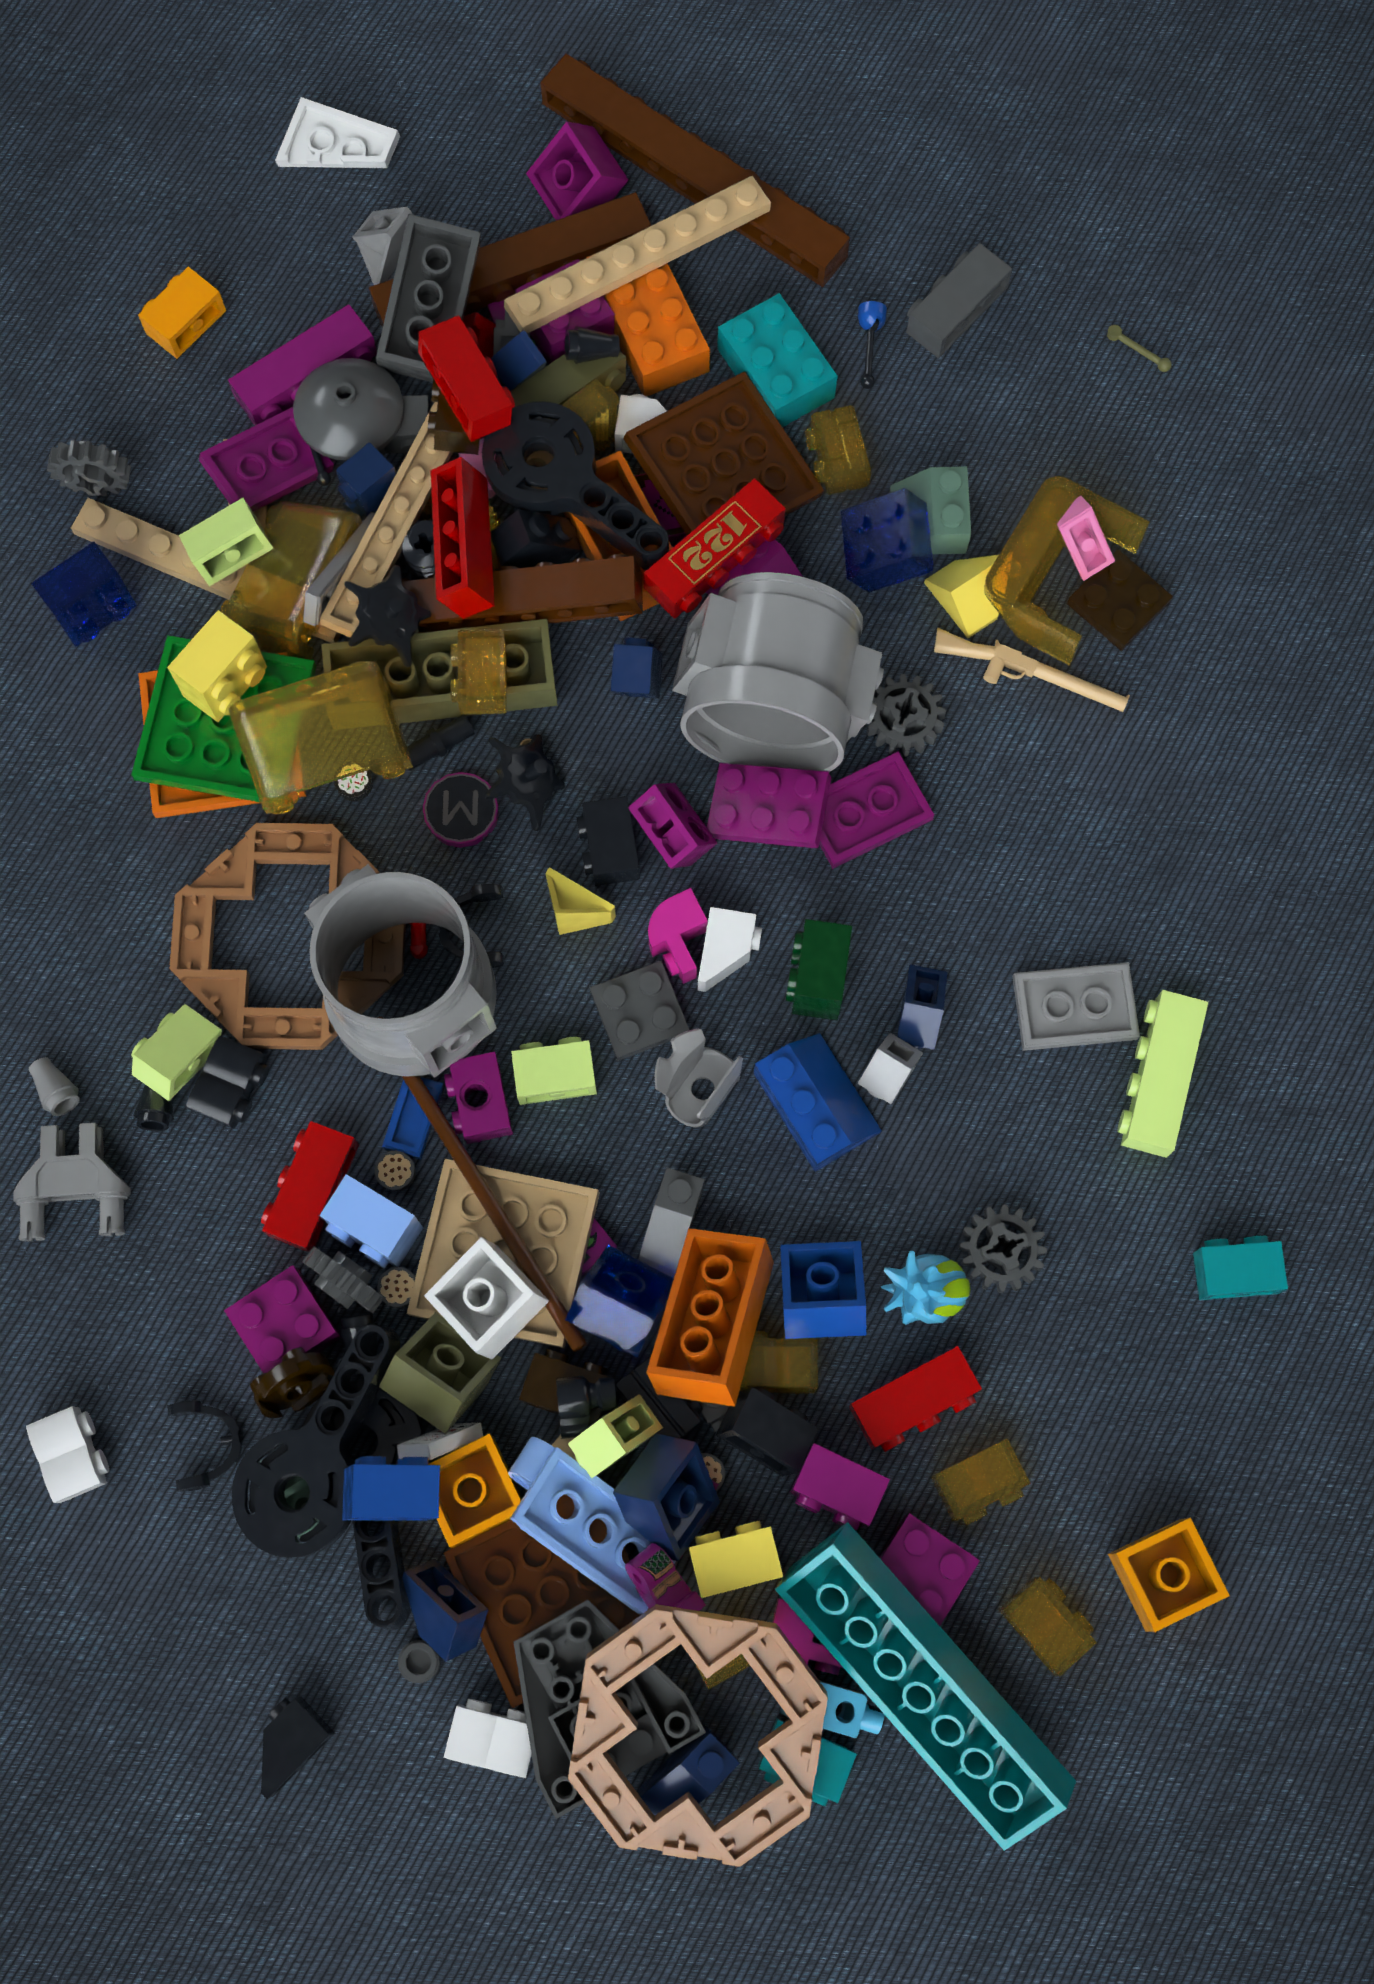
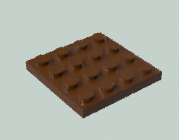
(715, 447)
(526, 1588)

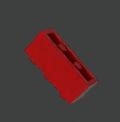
(466, 377)
(307, 1185)
(916, 1400)

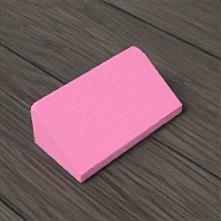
(1085, 539)

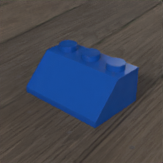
(816, 1100)

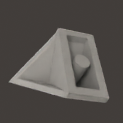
(381, 241)

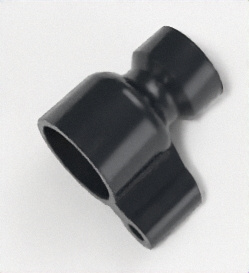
(578, 1398)

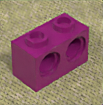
(672, 825)

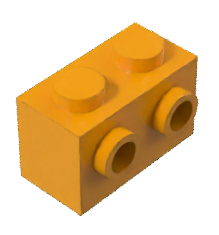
(182, 312)

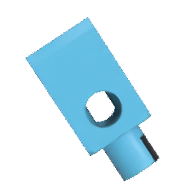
(855, 1712)

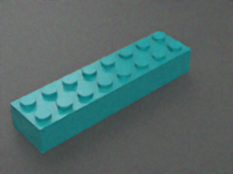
(927, 1687)

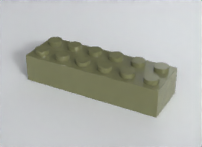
(425, 687)

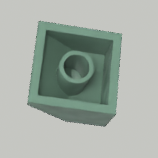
(947, 506)

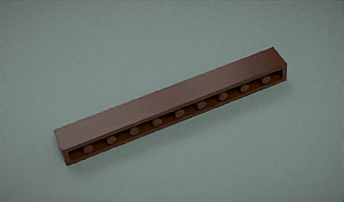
(691, 166)

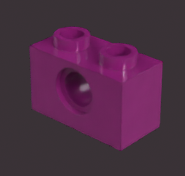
(491, 1118)

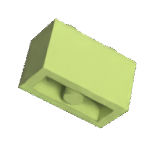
(225, 542)
(174, 1051)
(553, 1071)
(615, 1436)

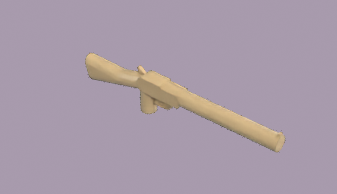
(1004, 656)

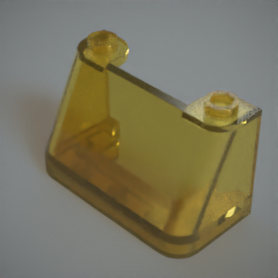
(274, 586)
(319, 733)

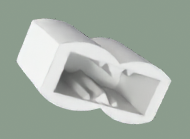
(68, 1454)
(489, 1739)

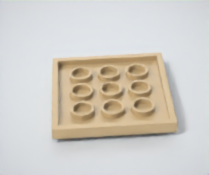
(546, 1213)

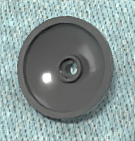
(344, 426)

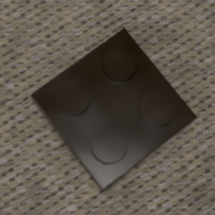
(1120, 601)

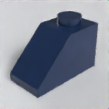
(517, 361)
(922, 1007)
(443, 1610)

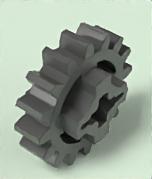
(88, 468)
(920, 720)
(997, 1231)
(343, 1279)

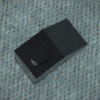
(290, 1742)

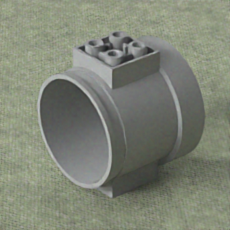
(776, 674)
(417, 1042)

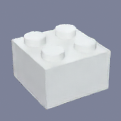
(486, 1298)

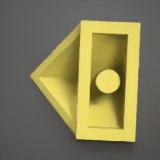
(962, 595)
(576, 906)

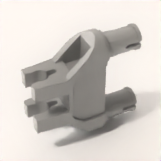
(68, 1179)

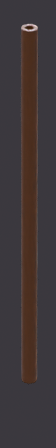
(494, 1209)

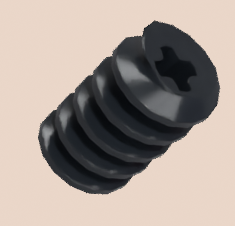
(419, 550)

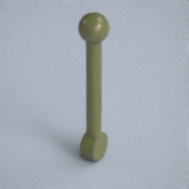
(1115, 333)

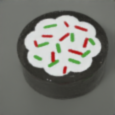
(355, 786)

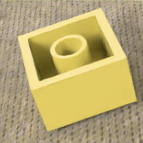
(218, 666)
(735, 1560)

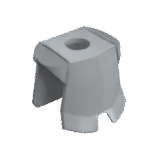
(686, 1065)

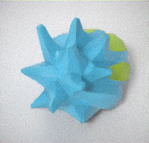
(927, 1288)

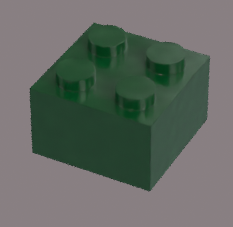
(822, 964)

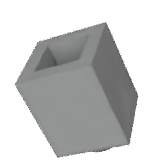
(890, 1068)

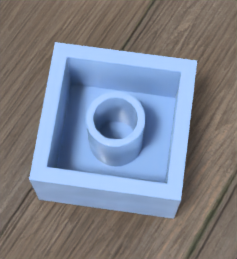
(371, 1221)

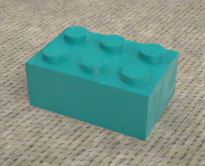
(778, 359)

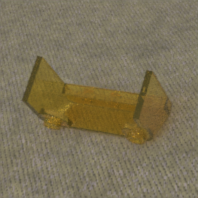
(1032, 553)

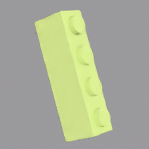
(1163, 1073)

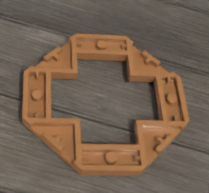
(226, 991)
(683, 1826)

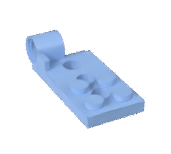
(553, 1473)

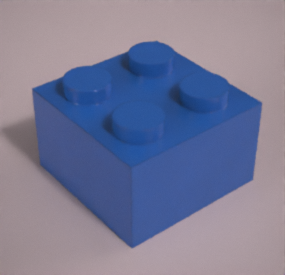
(823, 1290)
(391, 1491)

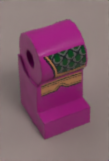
(659, 1580)

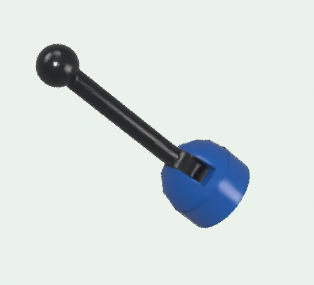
(871, 318)

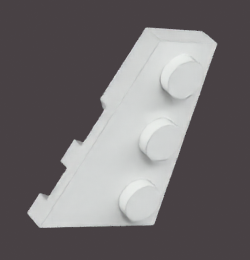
(335, 139)

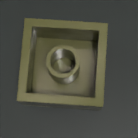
(438, 1374)

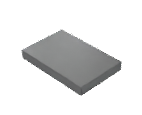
(1075, 1006)

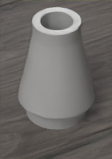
(54, 1089)

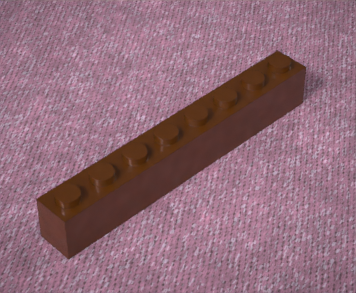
(536, 252)
(547, 592)

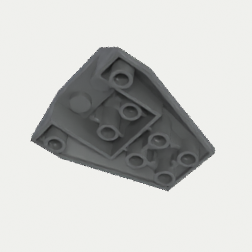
(551, 1684)

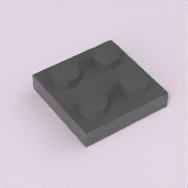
(639, 1010)

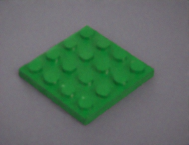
(190, 748)

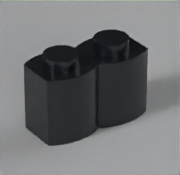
(227, 1082)

